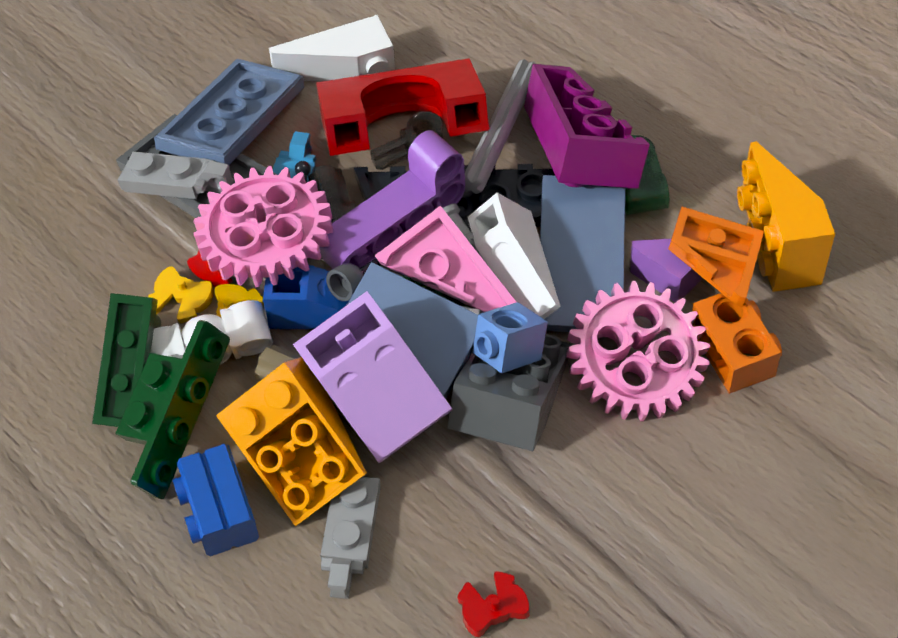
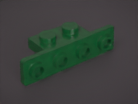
(168, 406)

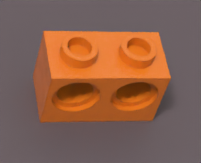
(733, 340)

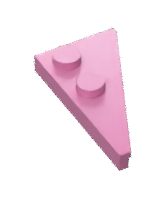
(444, 260)

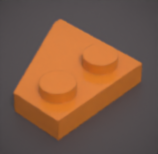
(717, 251)

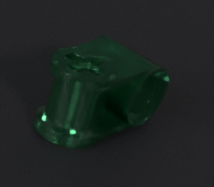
(652, 189)

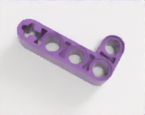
(432, 181)

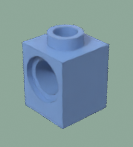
(509, 337)

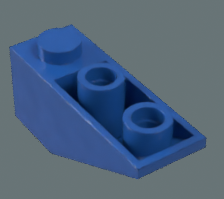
(300, 301)

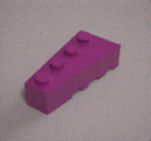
(580, 133)

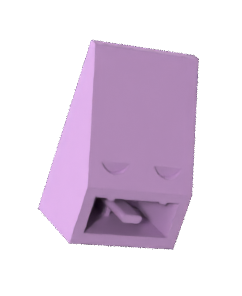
(372, 377)

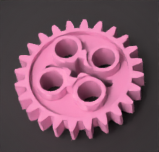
(263, 226)
(661, 381)

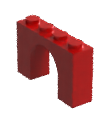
(440, 88)

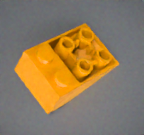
(793, 222)
(294, 439)

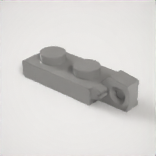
(172, 175)
(349, 534)

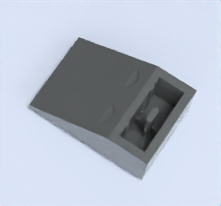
(509, 404)

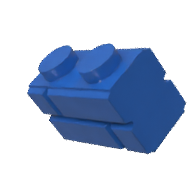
(216, 500)

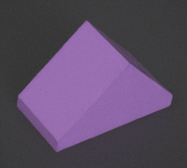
(656, 264)

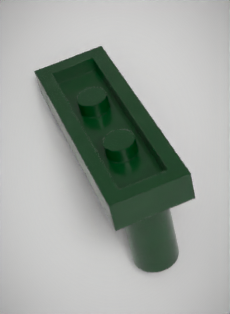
(124, 354)

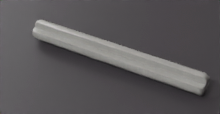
(499, 128)

